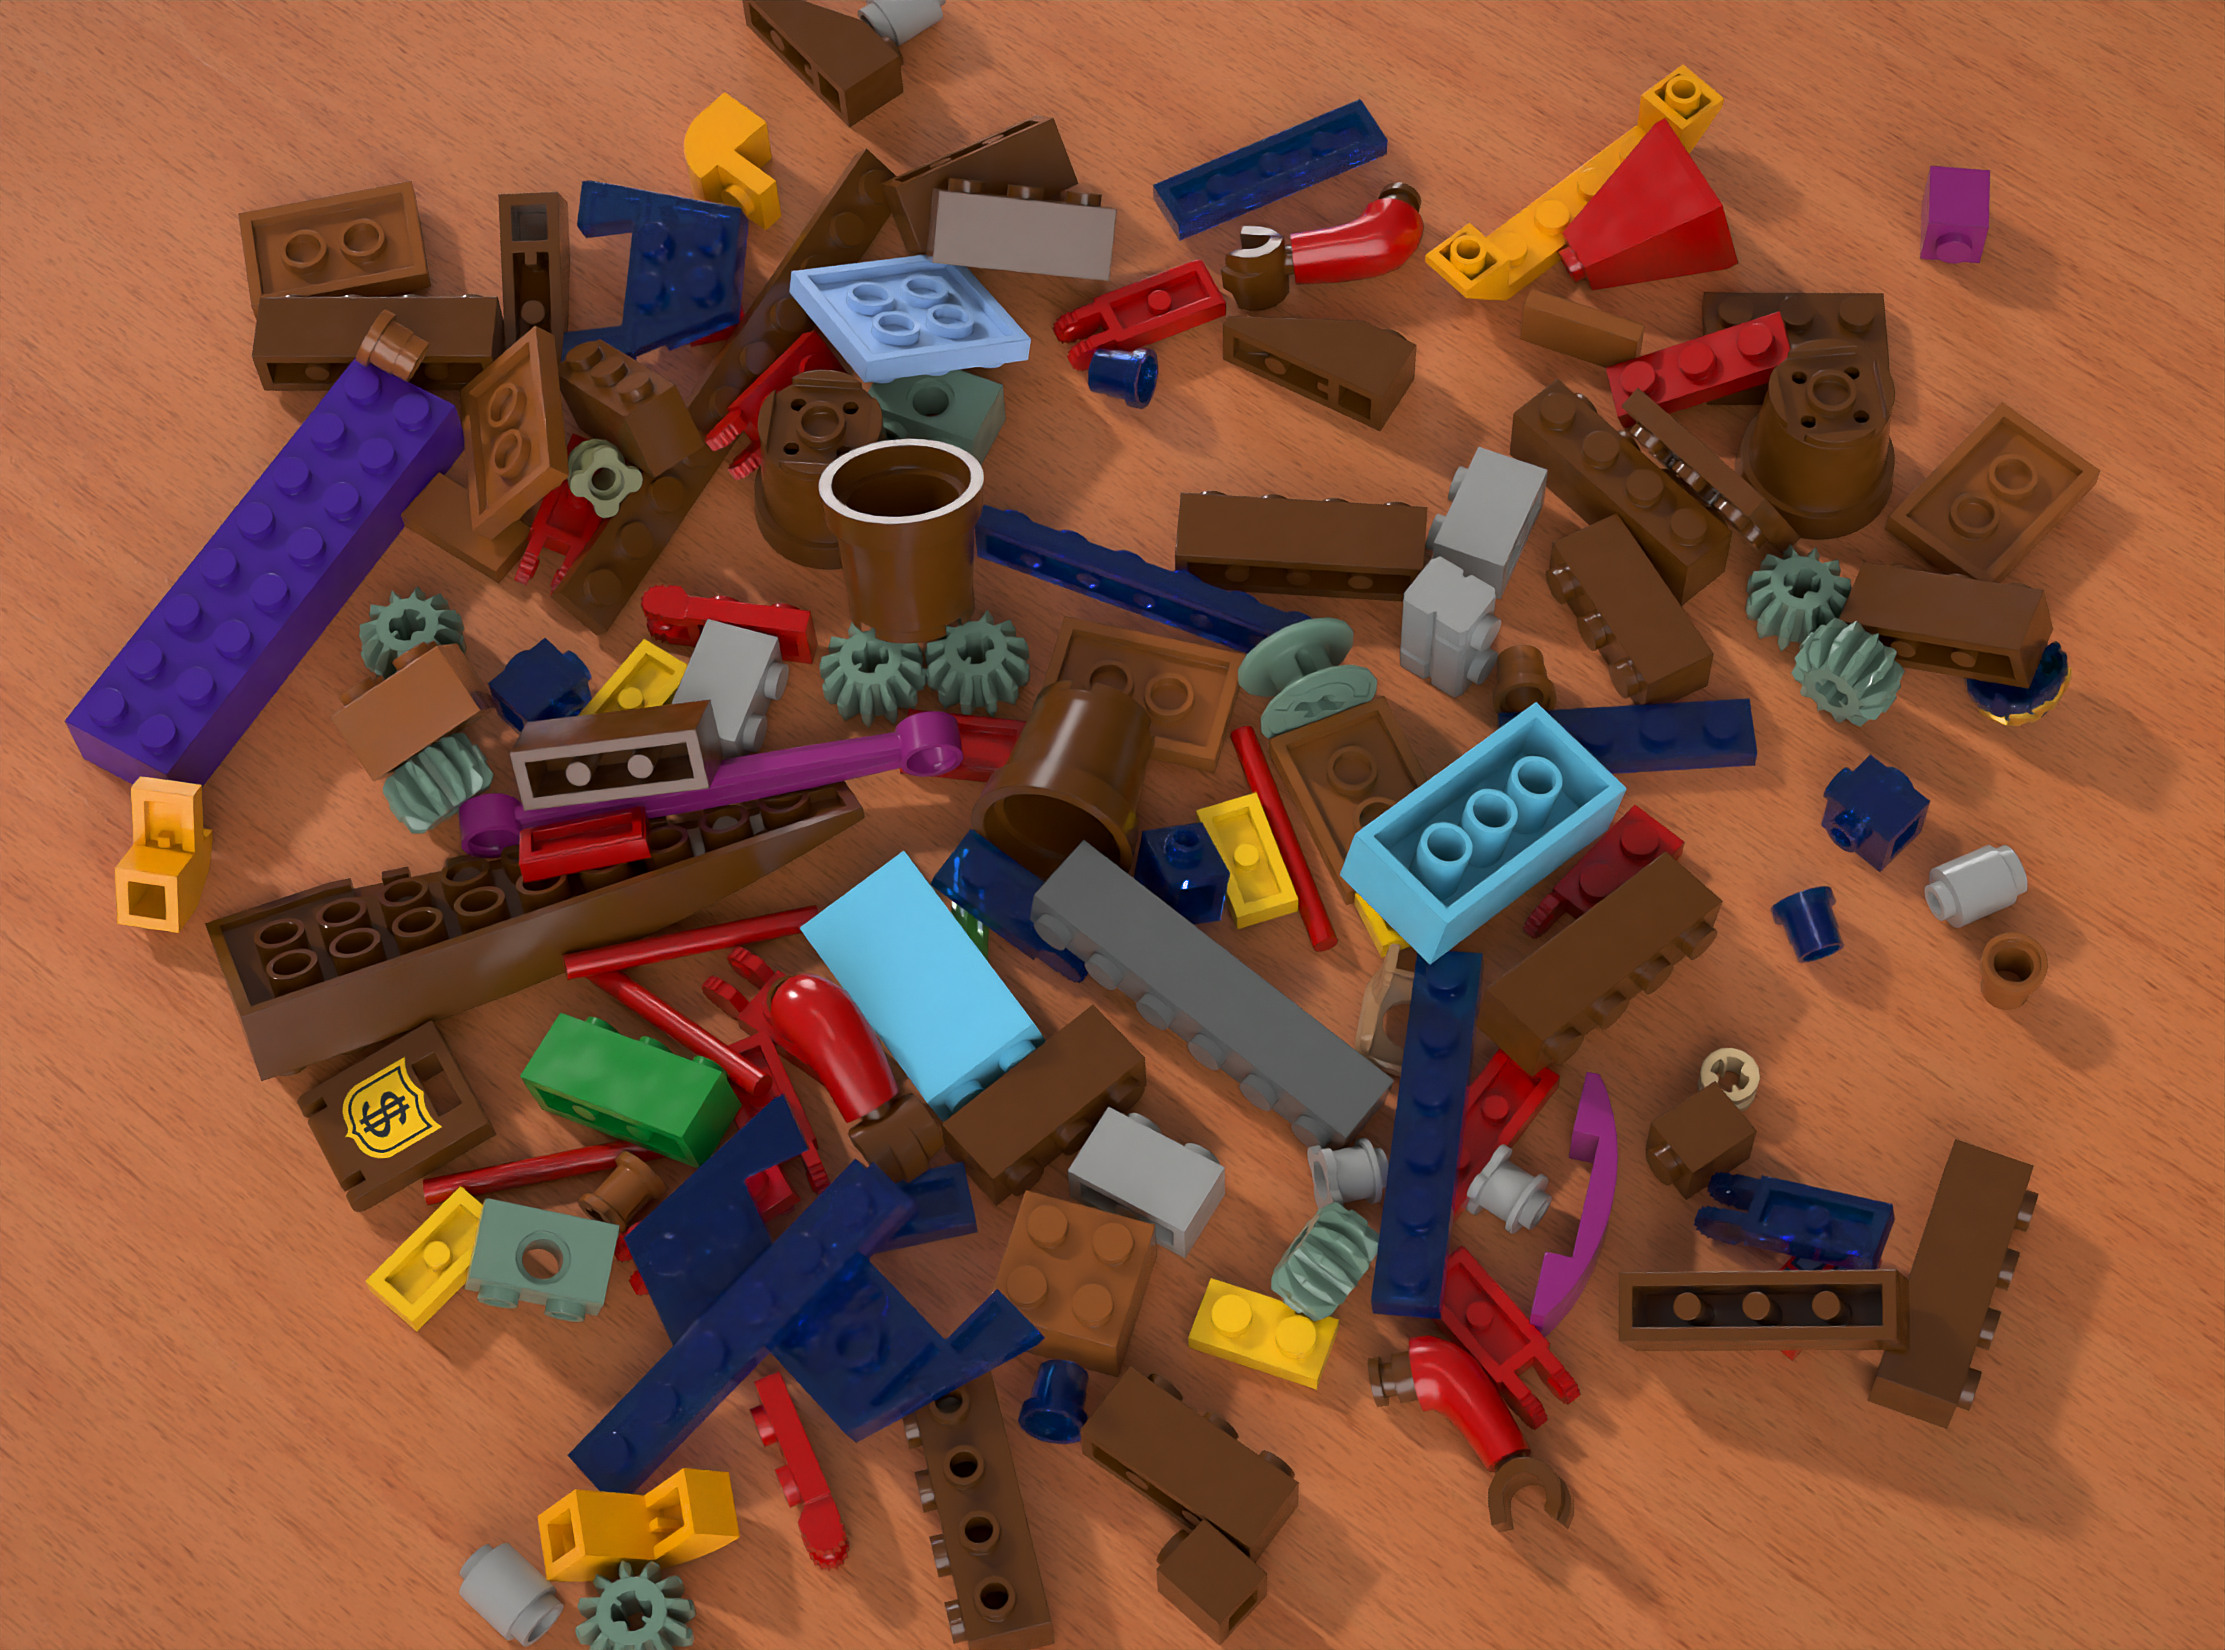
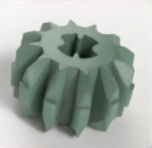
(1795, 595)
(405, 625)
(978, 665)
(1848, 672)
(871, 675)
(437, 783)
(1325, 1261)
(657, 1600)

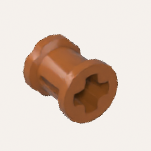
(623, 1192)

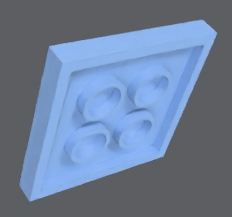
(908, 317)

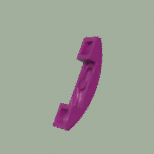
(1594, 1142)

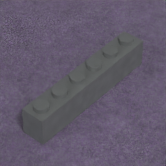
(1208, 1000)

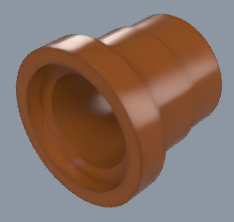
(392, 347)
(1522, 681)
(2015, 954)

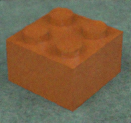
(413, 709)
(1077, 1278)

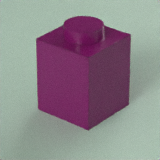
(1955, 214)

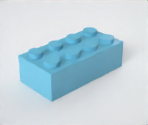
(1482, 832)

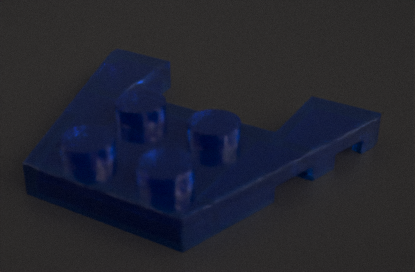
(680, 268)
(711, 1223)
(878, 1359)

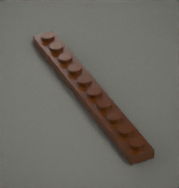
(646, 519)

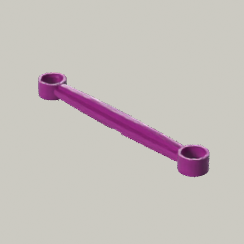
(921, 746)

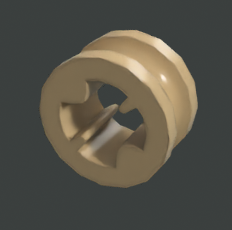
(1735, 1061)

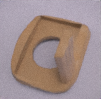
(1383, 991)

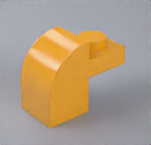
(725, 158)
(169, 857)

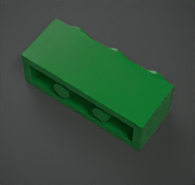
(632, 1089)

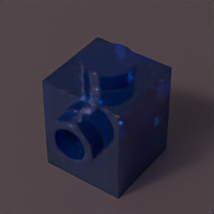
(541, 686)
(1873, 811)
(1184, 871)

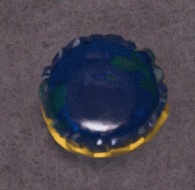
(2020, 705)

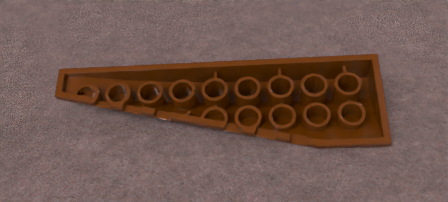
(383, 958)

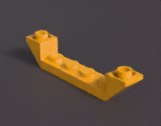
(1530, 240)

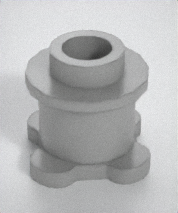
(1348, 1173)
(1509, 1192)

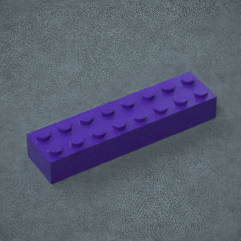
(267, 581)

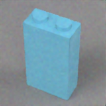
(923, 985)

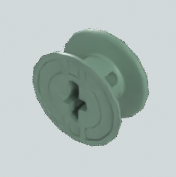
(1304, 675)

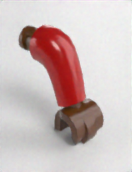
(1353, 251)
(854, 1069)
(1458, 1387)

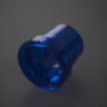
(1124, 375)
(1809, 923)
(1056, 1403)

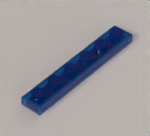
(1127, 581)
(1428, 1137)
(738, 1331)

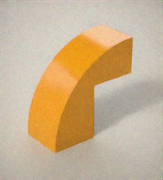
(668, 1525)

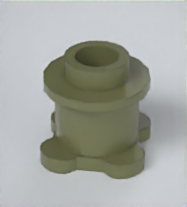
(608, 486)

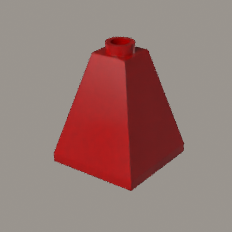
(1649, 220)

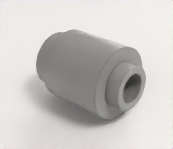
(901, 18)
(1975, 885)
(509, 1593)

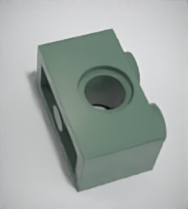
(967, 406)
(579, 1245)

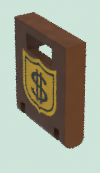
(382, 1123)

